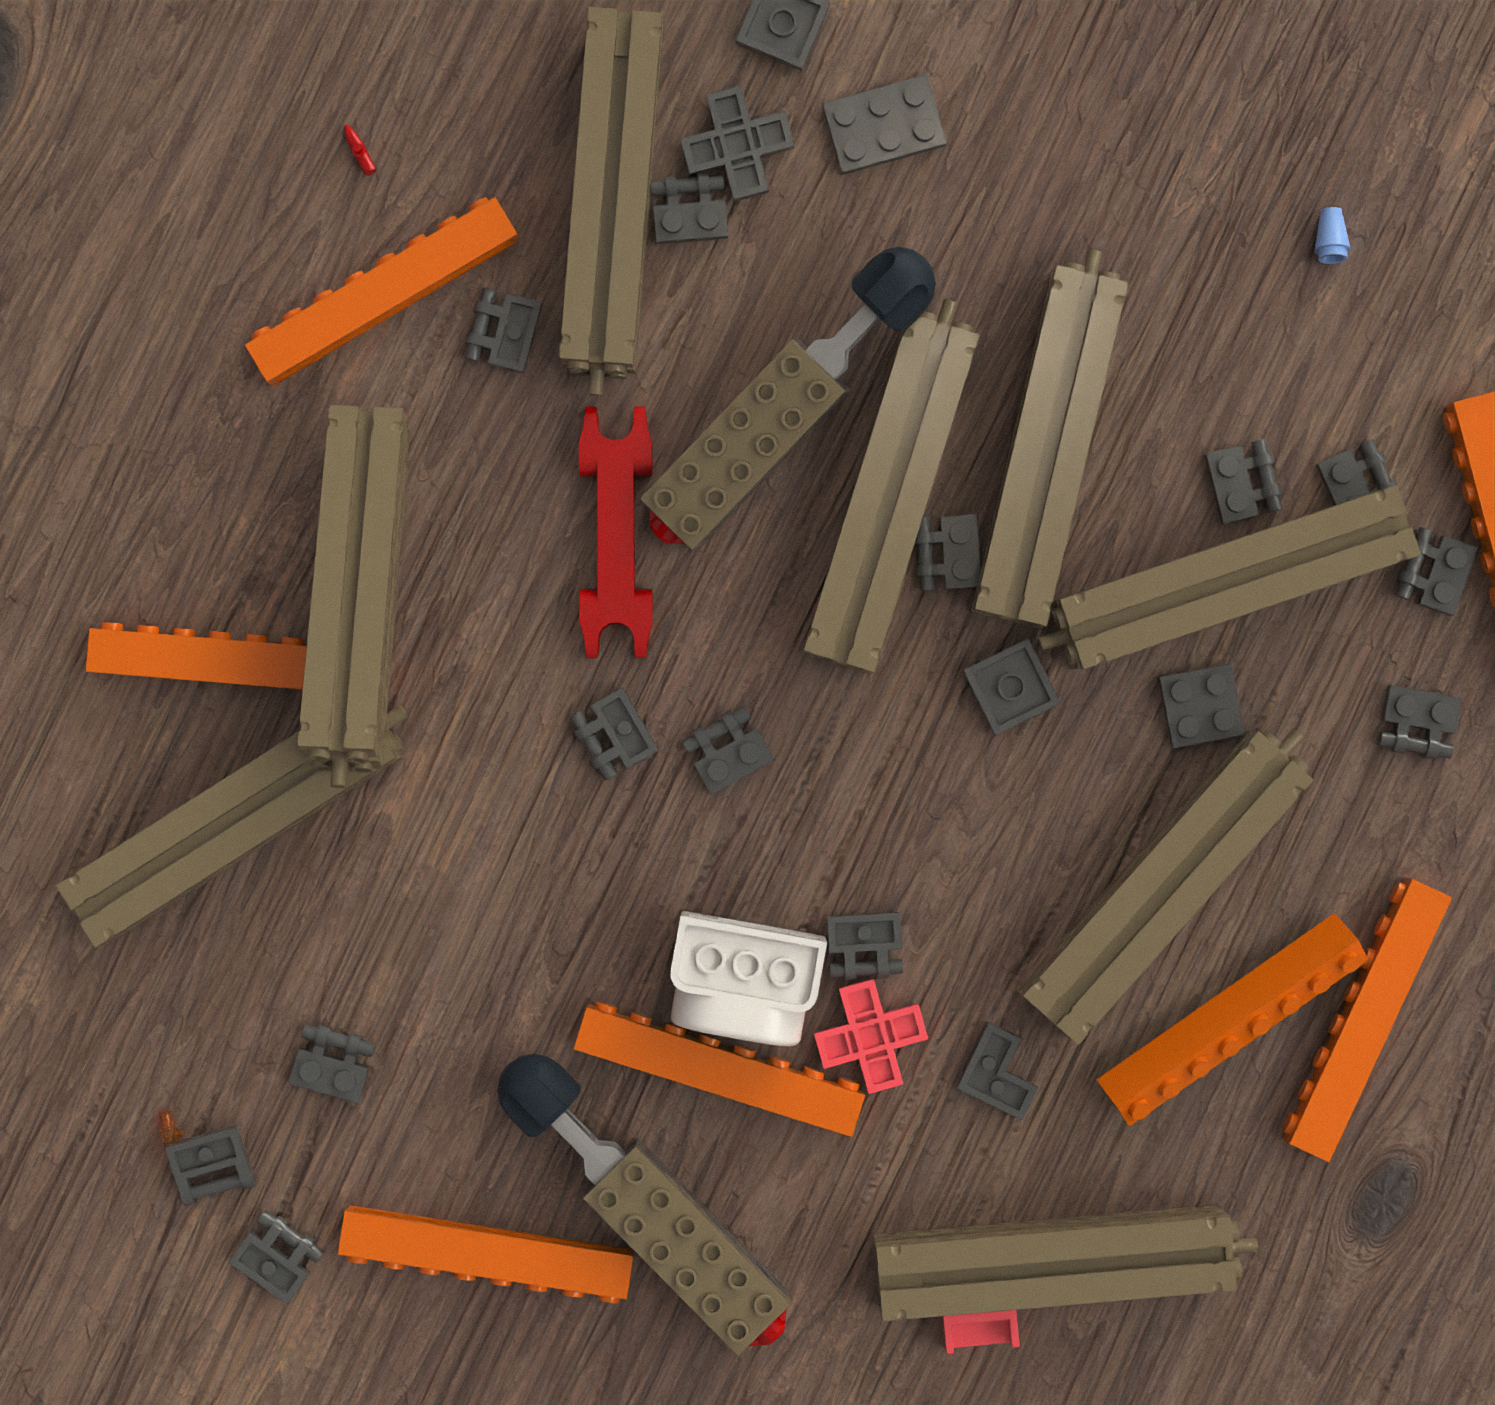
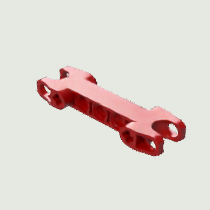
(615, 466)

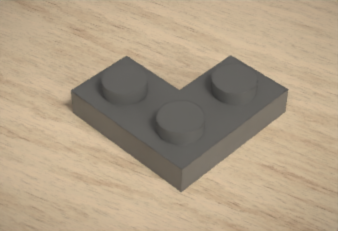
(987, 1074)

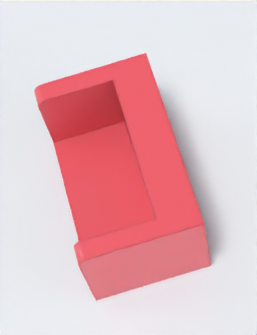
(980, 1329)

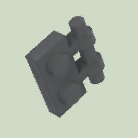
(689, 220)
(514, 331)
(1344, 477)
(1232, 482)
(959, 551)
(1446, 574)
(1421, 710)
(624, 729)
(733, 760)
(865, 933)
(328, 1073)
(269, 1265)

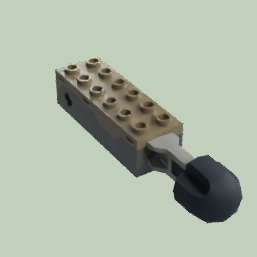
(781, 407)
(653, 1212)

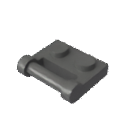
(206, 1154)

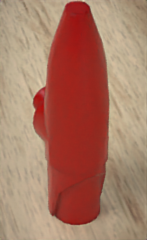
(359, 151)

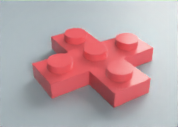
(871, 1035)

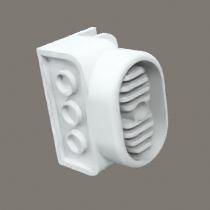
(744, 978)

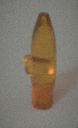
(169, 1131)

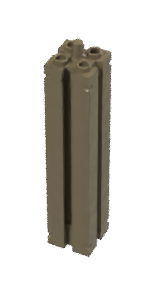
(611, 194)
(1049, 443)
(892, 490)
(1232, 579)
(354, 591)
(207, 837)
(1167, 882)
(1058, 1262)

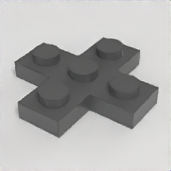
(737, 143)

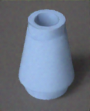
(1332, 237)

